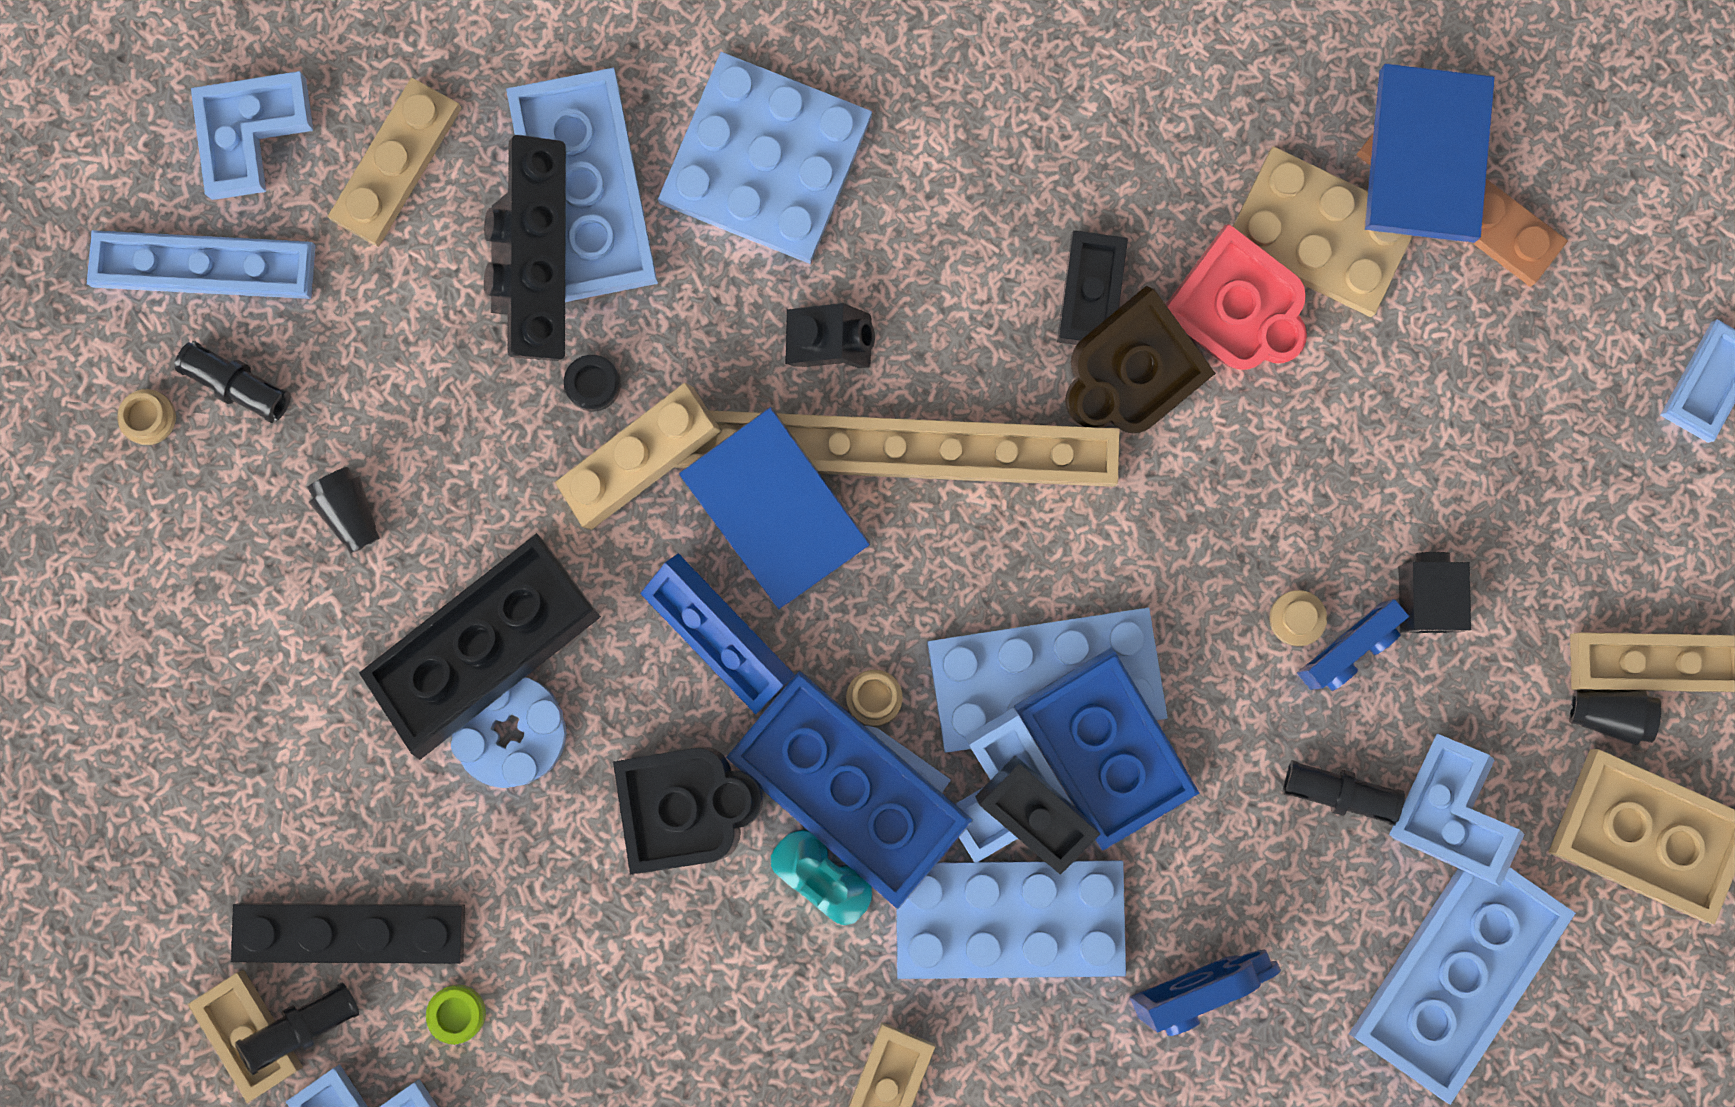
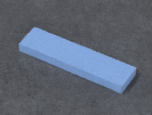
(201, 264)

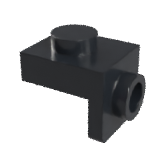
(829, 336)

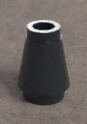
(344, 508)
(1618, 714)

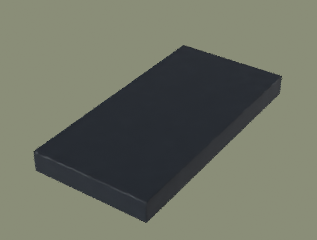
(478, 646)

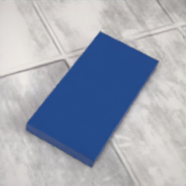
(849, 789)

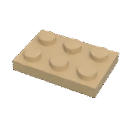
(1319, 231)
(1649, 836)

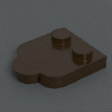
(1134, 367)

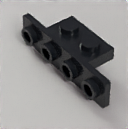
(529, 249)

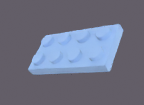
(604, 208)
(994, 670)
(1014, 921)
(1461, 978)

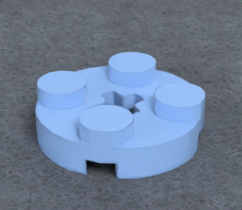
(522, 761)

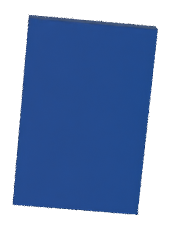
(1429, 153)
(774, 508)
(1107, 748)

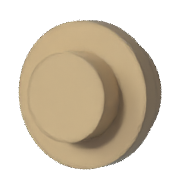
(146, 417)
(1298, 618)
(874, 697)

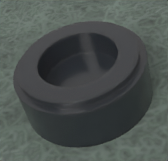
(592, 383)

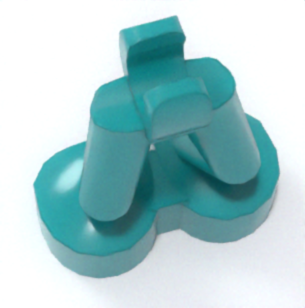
(834, 890)

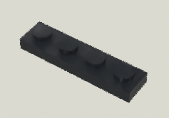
(348, 933)

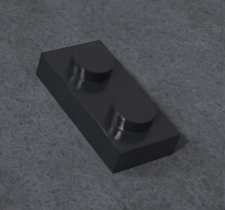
(1091, 283)
(1037, 815)

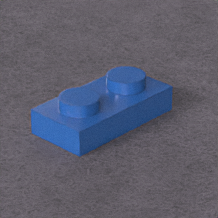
(1373, 633)

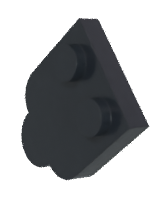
(683, 808)

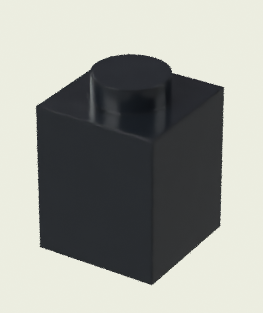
(1435, 594)

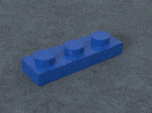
(717, 633)

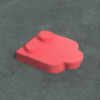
(1241, 304)

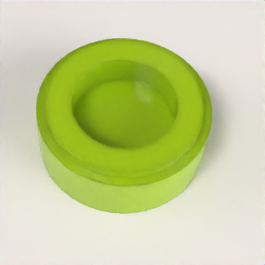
(455, 1014)

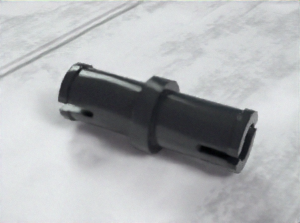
(232, 381)
(1343, 792)
(297, 1028)

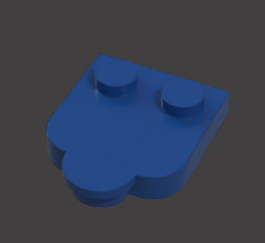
(1180, 1001)

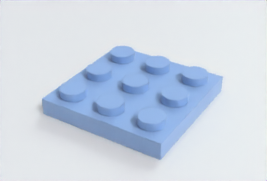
(765, 157)

